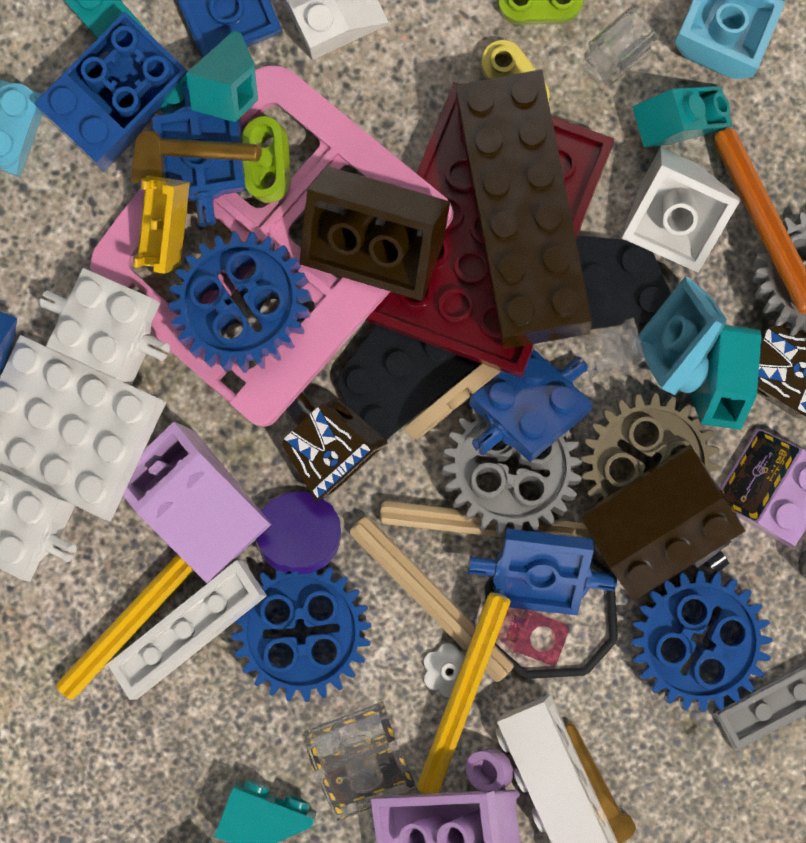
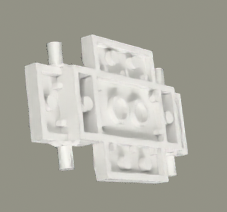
(73, 418)

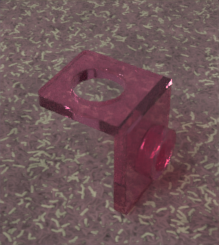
(521, 630)

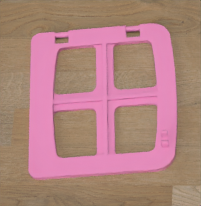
(339, 302)

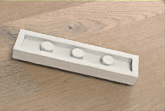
(186, 629)

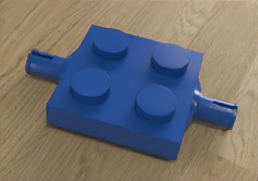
(207, 177)
(532, 409)
(543, 571)

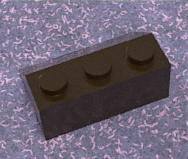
(373, 232)
(662, 522)

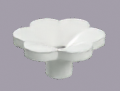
(436, 665)

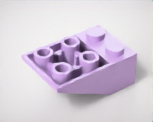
(193, 502)

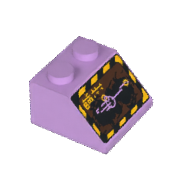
(770, 487)

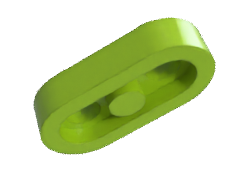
(539, 11)
(273, 160)

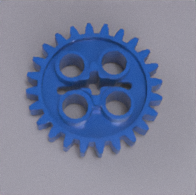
(207, 323)
(735, 660)
(305, 670)

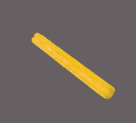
(124, 628)
(463, 693)

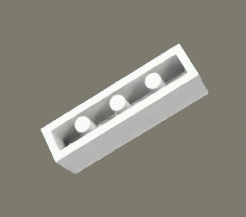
(552, 774)

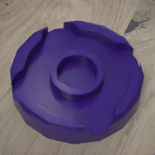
(301, 534)

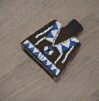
(783, 369)
(329, 444)

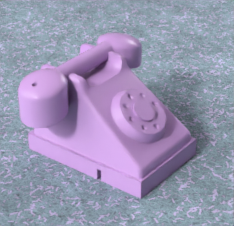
(455, 816)

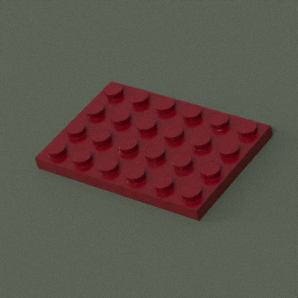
(459, 300)

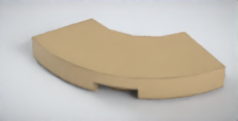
(450, 401)

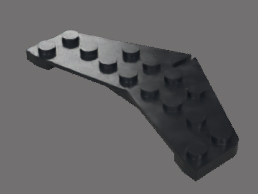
(400, 376)

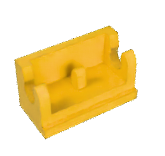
(162, 223)

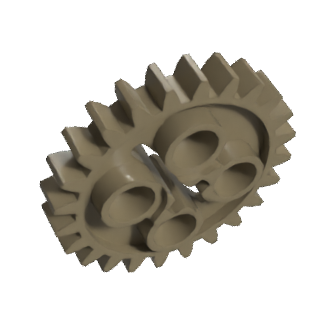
(669, 430)

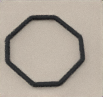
(570, 672)

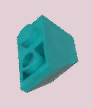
(224, 80)
(682, 115)
(731, 380)
(261, 817)

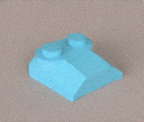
(728, 34)
(17, 125)
(681, 338)

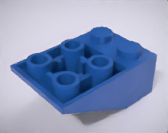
(111, 91)

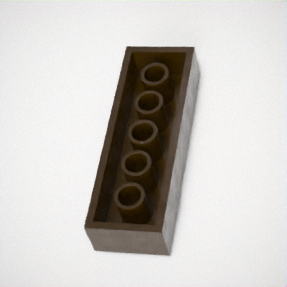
(523, 209)

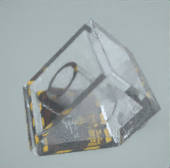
(358, 760)

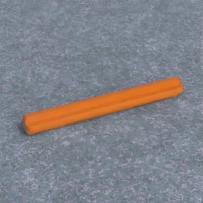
(763, 215)

